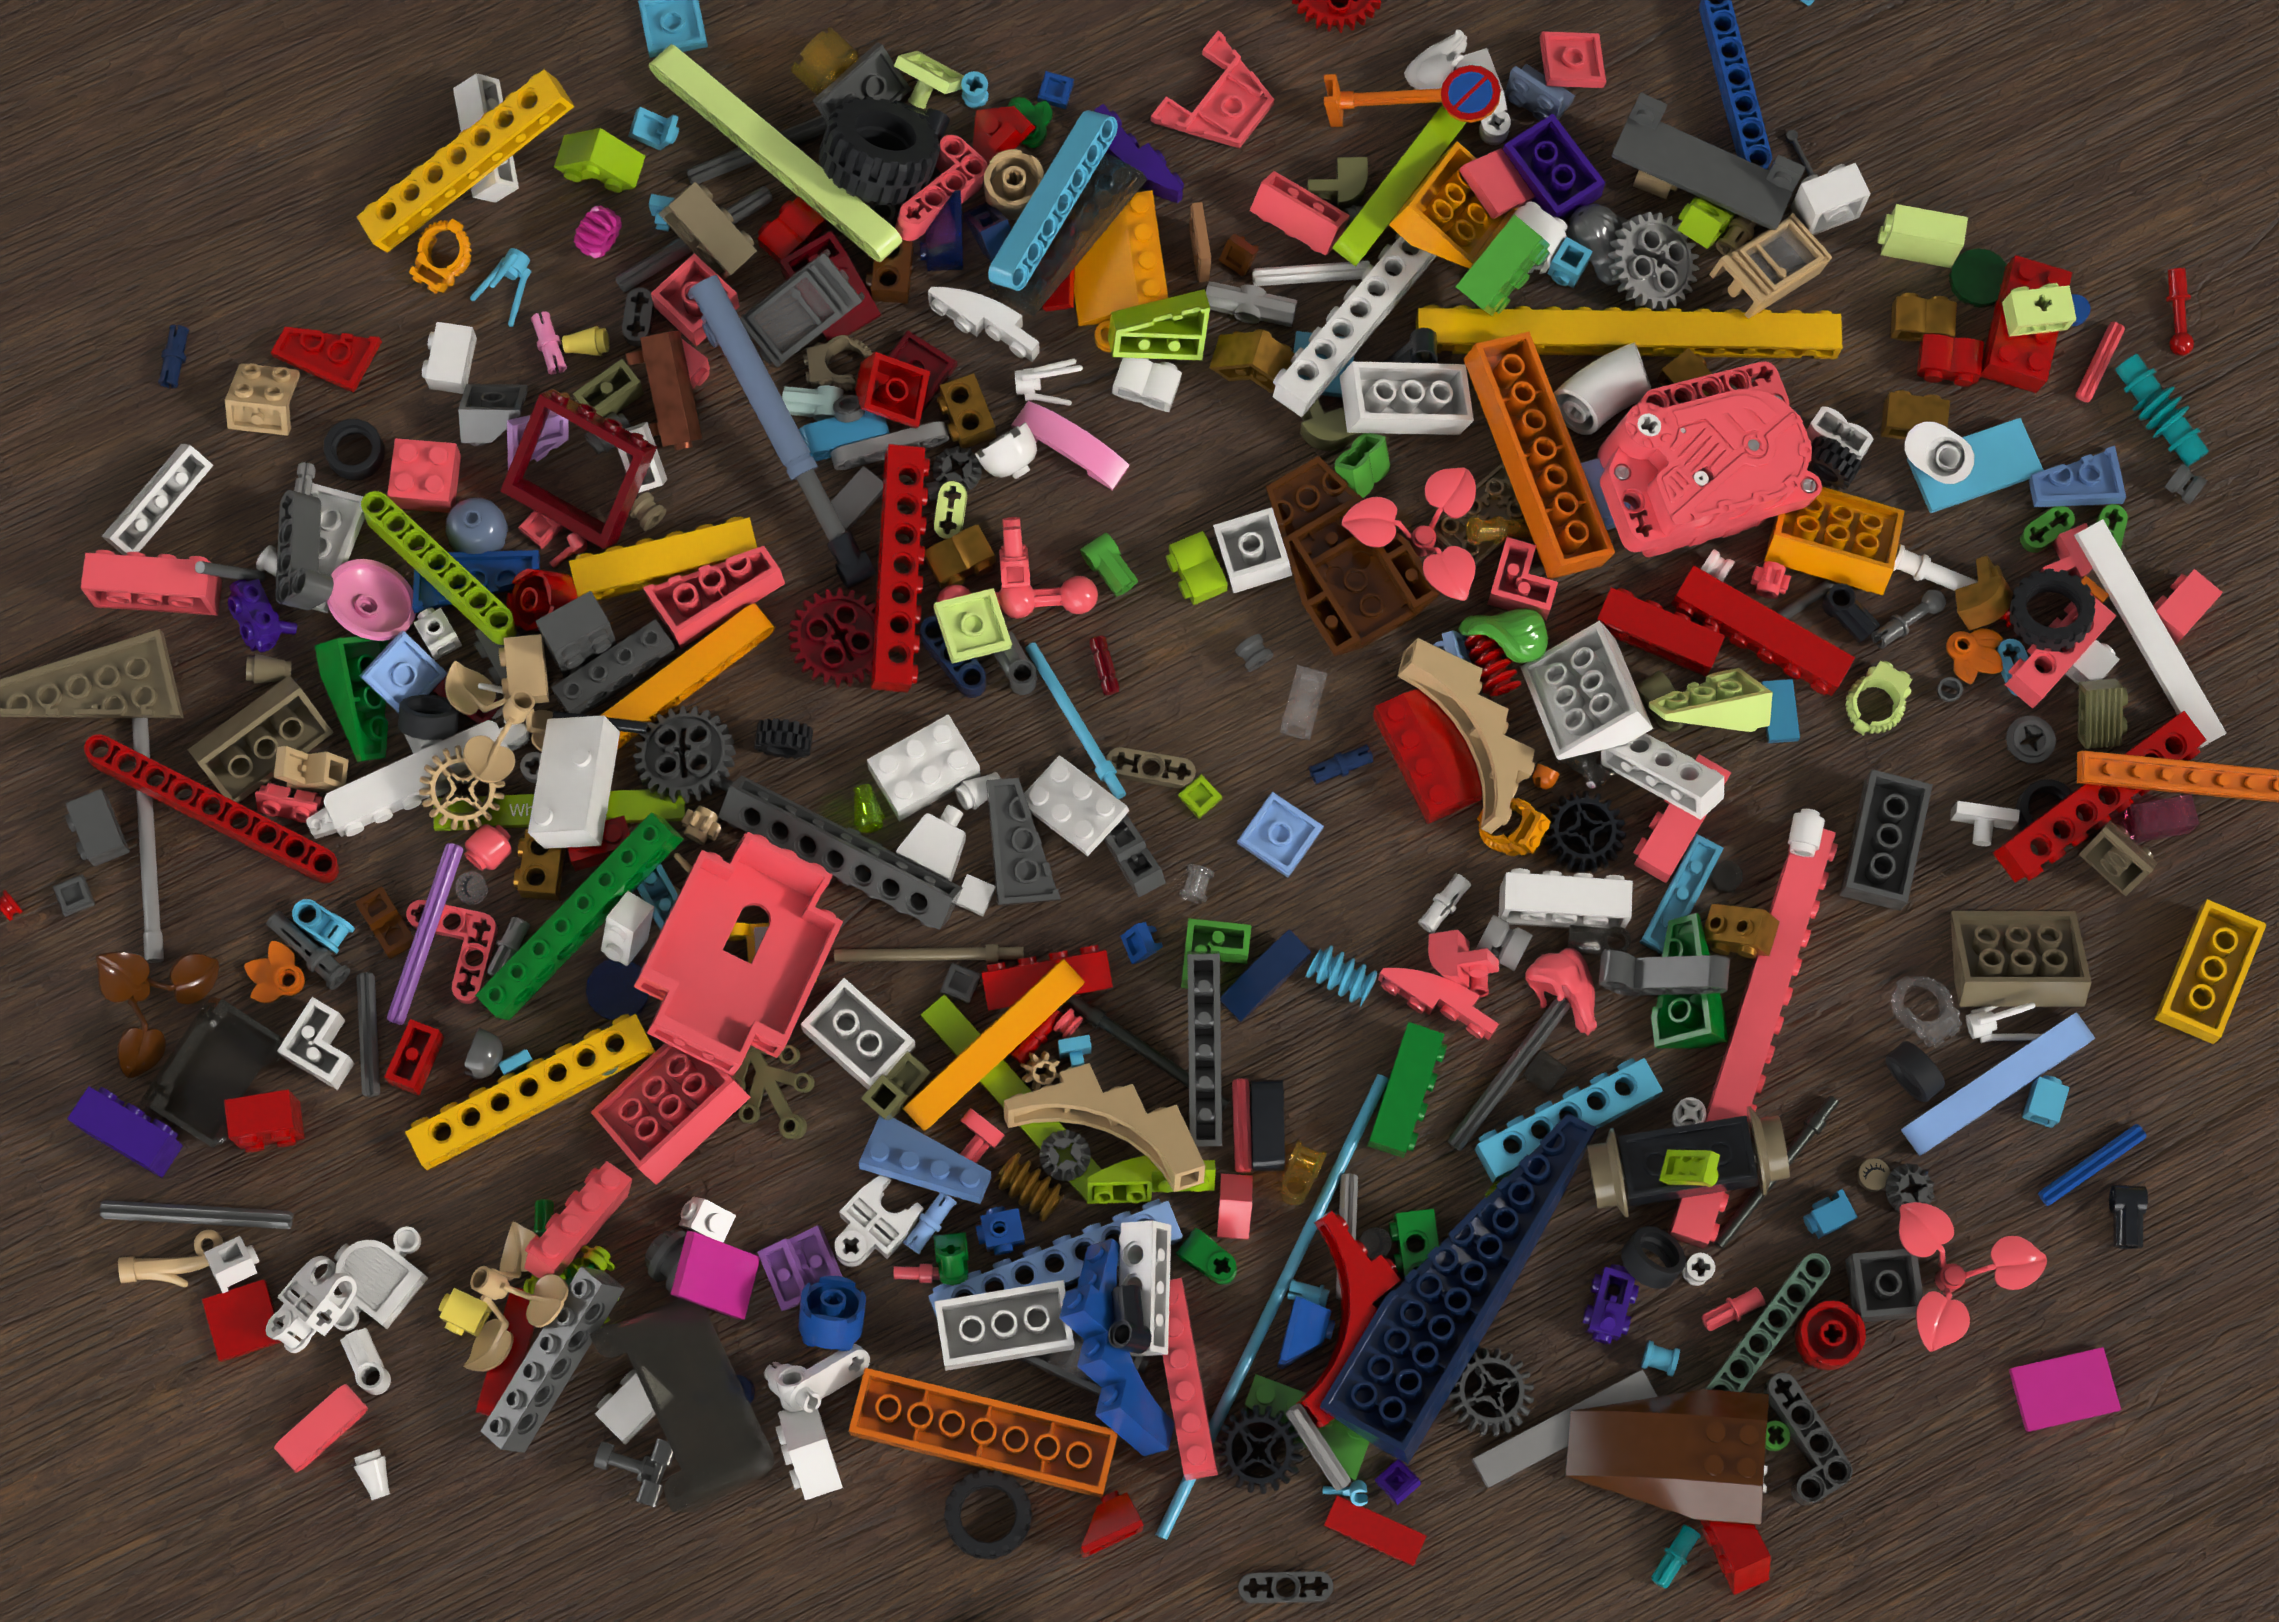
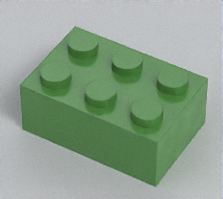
(1504, 266)

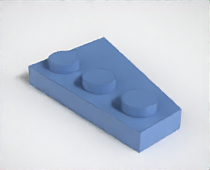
(2084, 482)

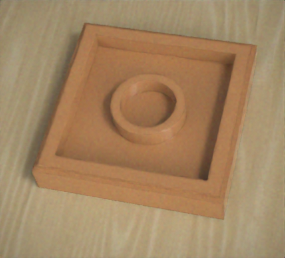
(1200, 242)

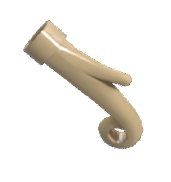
(167, 1269)

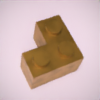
(1251, 357)

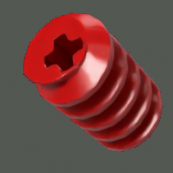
(1489, 658)

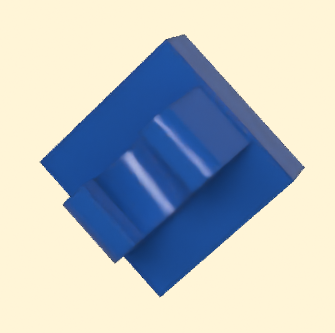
(1139, 942)

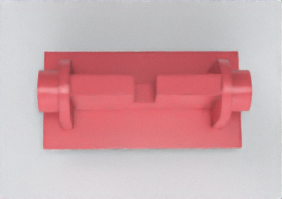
(275, 801)

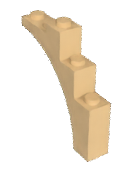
(1483, 724)
(1120, 1112)

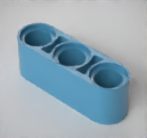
(830, 433)

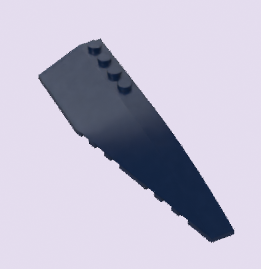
(1447, 1304)

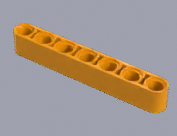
(693, 669)
(993, 1045)

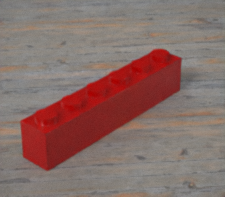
(1763, 631)

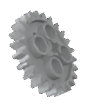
(1653, 261)

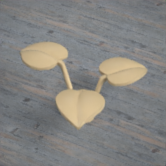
(481, 754)
(546, 1303)

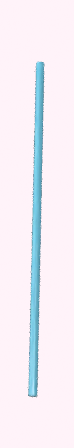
(1279, 1292)

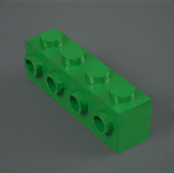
(1406, 1090)

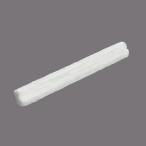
(1308, 273)

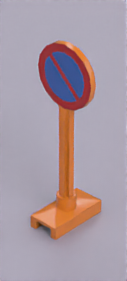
(1466, 95)

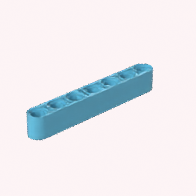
(1053, 200)

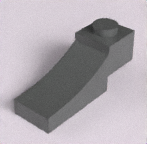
(1134, 858)

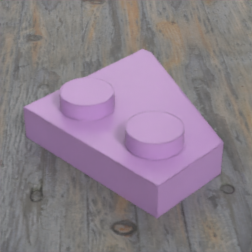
(552, 436)

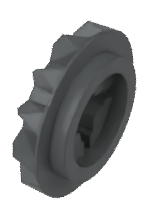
(971, 472)
(2034, 727)
(1068, 1169)
(1898, 1181)

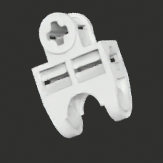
(867, 1229)
(301, 1318)

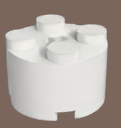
(1548, 227)

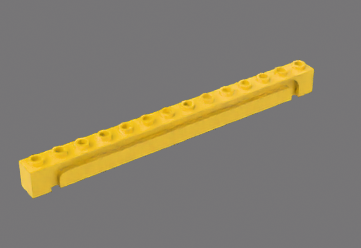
(1654, 332)

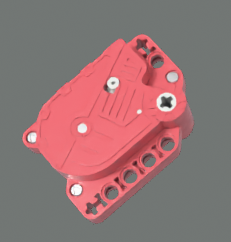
(1706, 462)

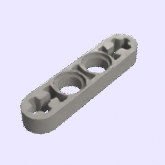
(874, 449)

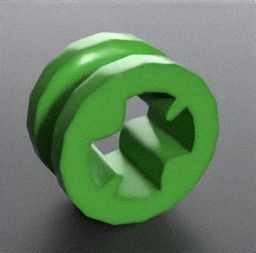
(1784, 1436)

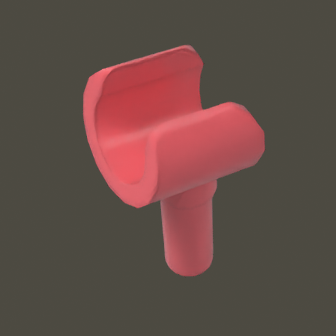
(577, 545)

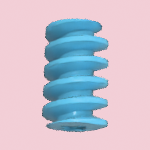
(1342, 974)

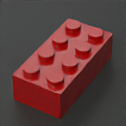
(2021, 359)

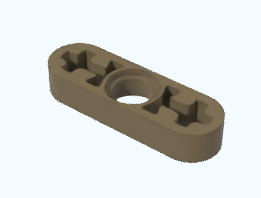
(1161, 759)

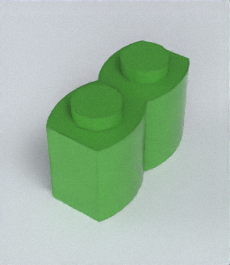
(1364, 463)

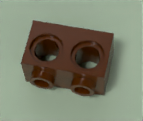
(894, 268)

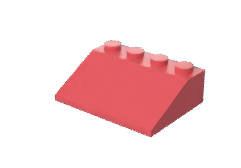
(668, 1109)

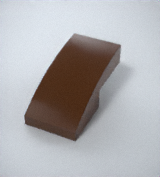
(385, 922)

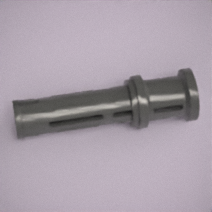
(317, 958)

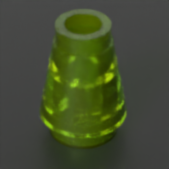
(867, 811)

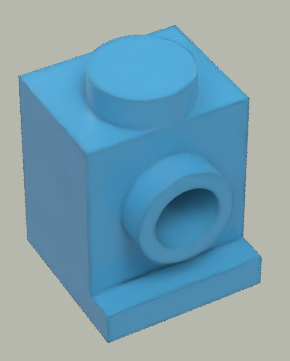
(1830, 1215)

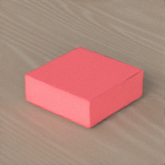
(539, 529)

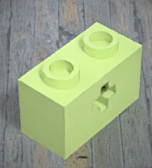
(2039, 310)

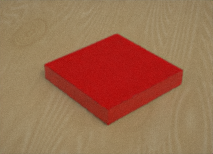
(240, 1319)

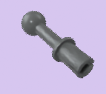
(1931, 602)

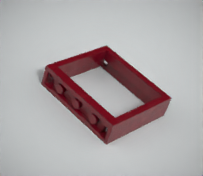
(558, 510)

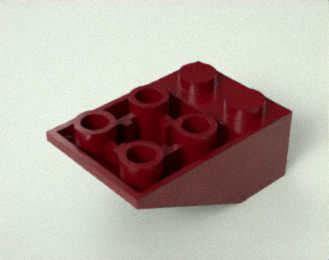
(860, 314)

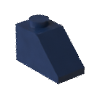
(988, 228)

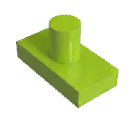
(1690, 1168)

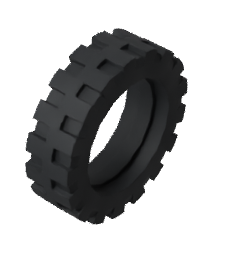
(2059, 583)
(953, 1509)

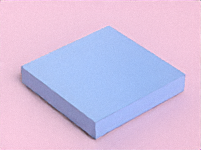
(402, 671)
(1280, 834)

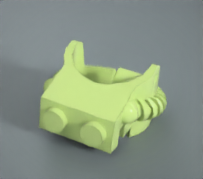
(1885, 678)

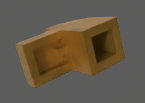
(1985, 600)

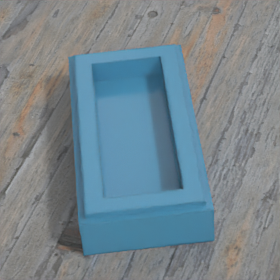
(1784, 717)

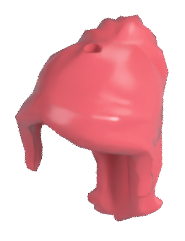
(1567, 977)

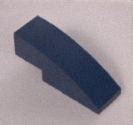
(1265, 975)

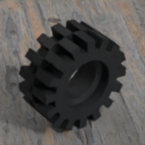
(1833, 463)
(783, 738)

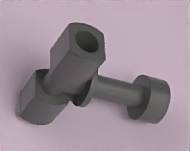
(649, 1470)

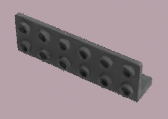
(1704, 168)

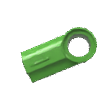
(1105, 558)

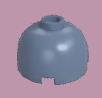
(476, 526)

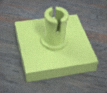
(929, 75)
(972, 625)

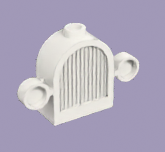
(381, 1276)

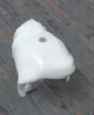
(1436, 62)

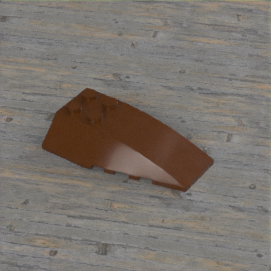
(1344, 585)
(1678, 1452)

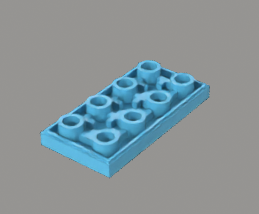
(2000, 460)

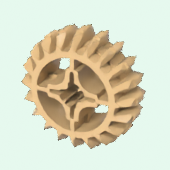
(441, 806)

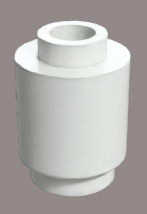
(1806, 833)

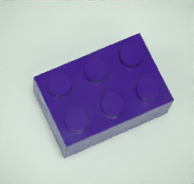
(1554, 168)
(126, 1130)

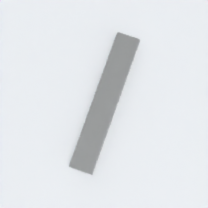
(1552, 1433)

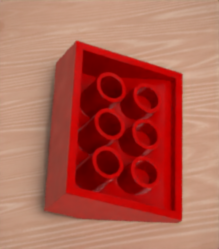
(1429, 754)

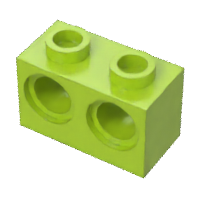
(1704, 221)

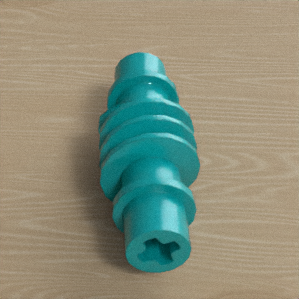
(2162, 410)

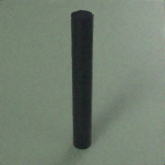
(621, 724)

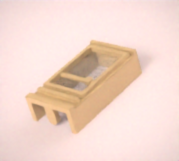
(1774, 264)

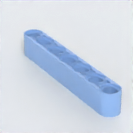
(1997, 1084)

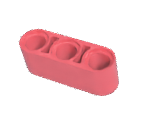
(321, 1428)

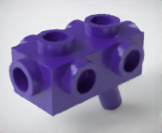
(257, 620)
(1608, 1314)

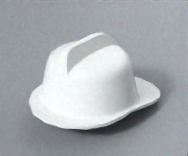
(1939, 452)

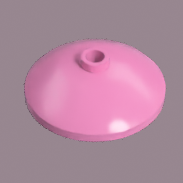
(371, 599)

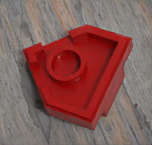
(999, 130)

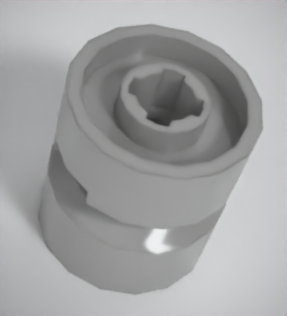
(1504, 942)

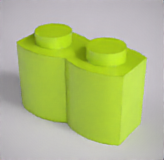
(1197, 568)

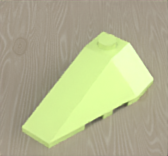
(1724, 701)

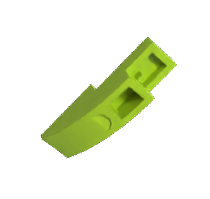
(1136, 1180)

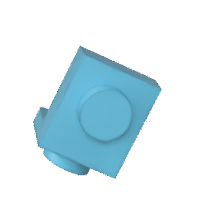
(653, 129)

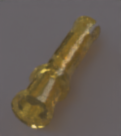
(1495, 530)

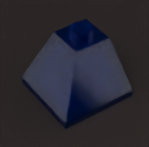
(945, 238)

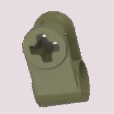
(1653, 688)

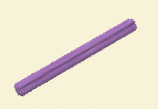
(424, 933)

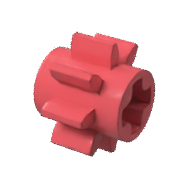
(1770, 580)

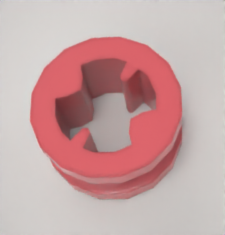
(1068, 1024)

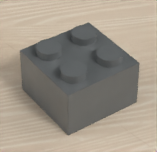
(1884, 1284)

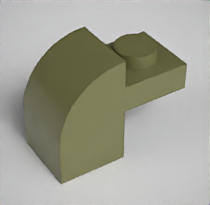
(1348, 186)
(1326, 430)
(897, 1088)

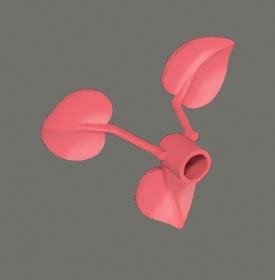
(1450, 491)
(1939, 1318)

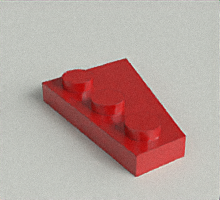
(328, 356)

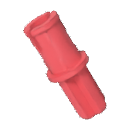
(1733, 1309)

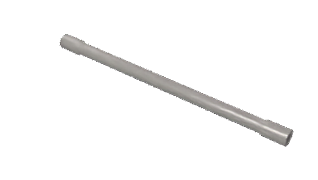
(152, 932)

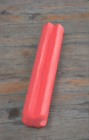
(2100, 362)
(1242, 1125)

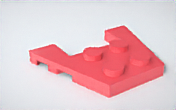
(1229, 108)

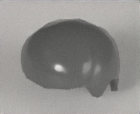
(483, 1055)

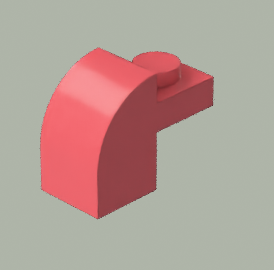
(2070, 554)
(1452, 957)

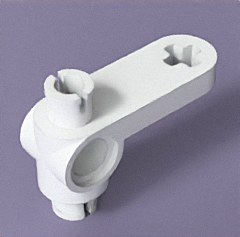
(805, 1388)

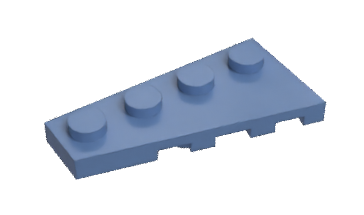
(917, 1159)

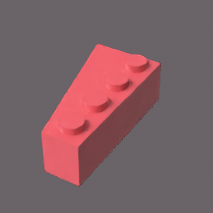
(713, 594)

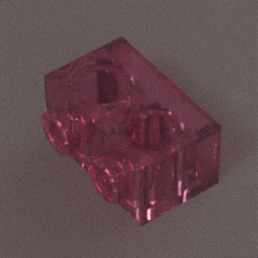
(2161, 818)

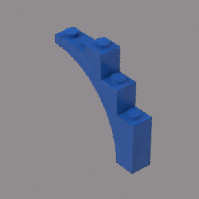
(1123, 1399)

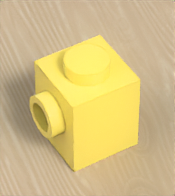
(463, 1313)

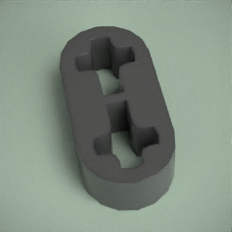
(631, 316)

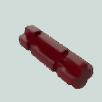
(1104, 665)

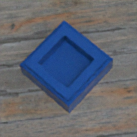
(1055, 89)

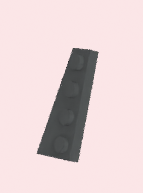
(1018, 857)

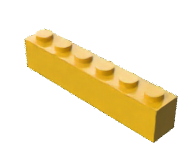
(654, 561)

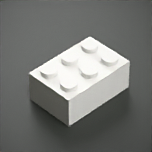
(923, 767)
(857, 1034)

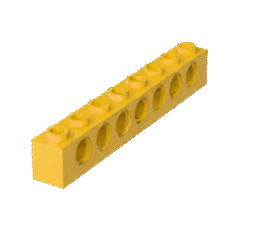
(480, 160)
(521, 1107)

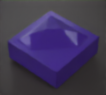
(1398, 1481)

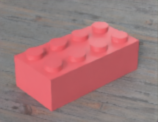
(149, 583)

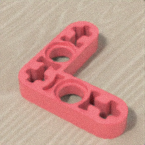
(466, 932)

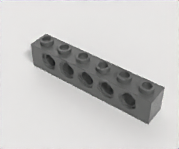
(1204, 1047)
(552, 1360)

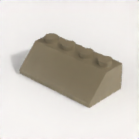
(244, 748)

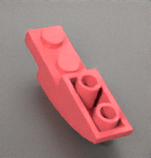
(1427, 990)

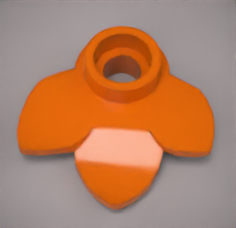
(1979, 655)
(271, 972)

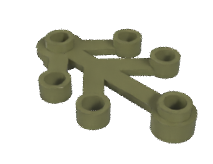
(766, 1079)

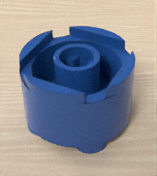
(831, 1313)

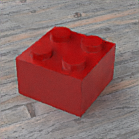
(264, 1120)

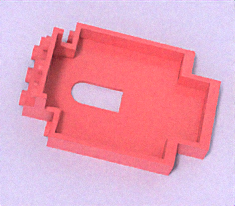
(715, 1000)

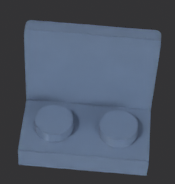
(1529, 90)

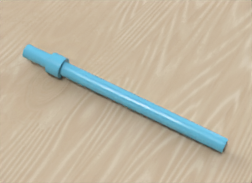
(1104, 768)

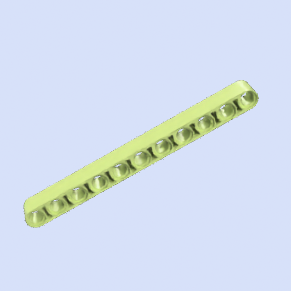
(775, 153)

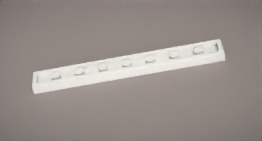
(2148, 629)

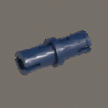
(173, 356)
(1341, 764)

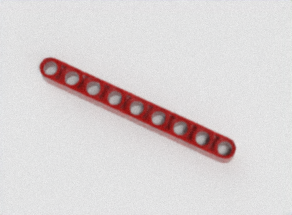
(203, 796)

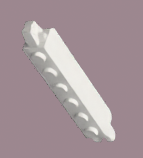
(398, 784)

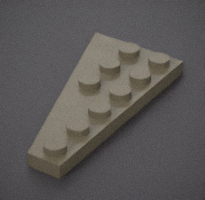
(108, 682)

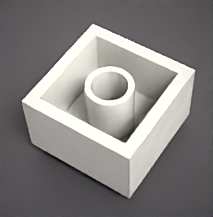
(1831, 198)
(1252, 550)

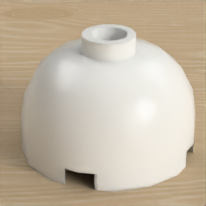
(1009, 453)

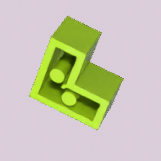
(599, 157)

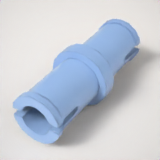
(929, 1222)

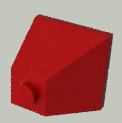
(892, 389)
(1111, 1523)

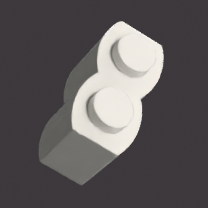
(1147, 382)
(1834, 426)

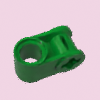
(1202, 1255)
(952, 1257)

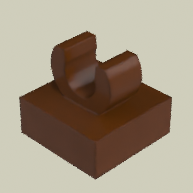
(1238, 254)

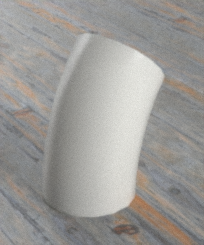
(1602, 389)

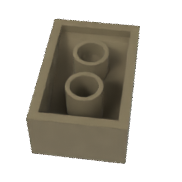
(2119, 858)

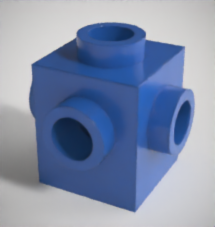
(1007, 1220)

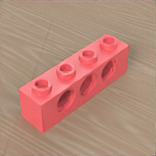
(2033, 685)

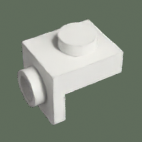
(706, 1218)

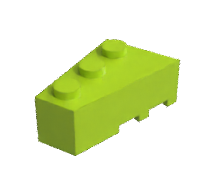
(1161, 328)

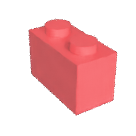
(2187, 603)

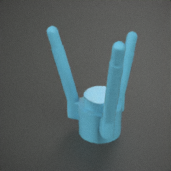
(510, 266)

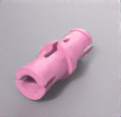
(548, 343)

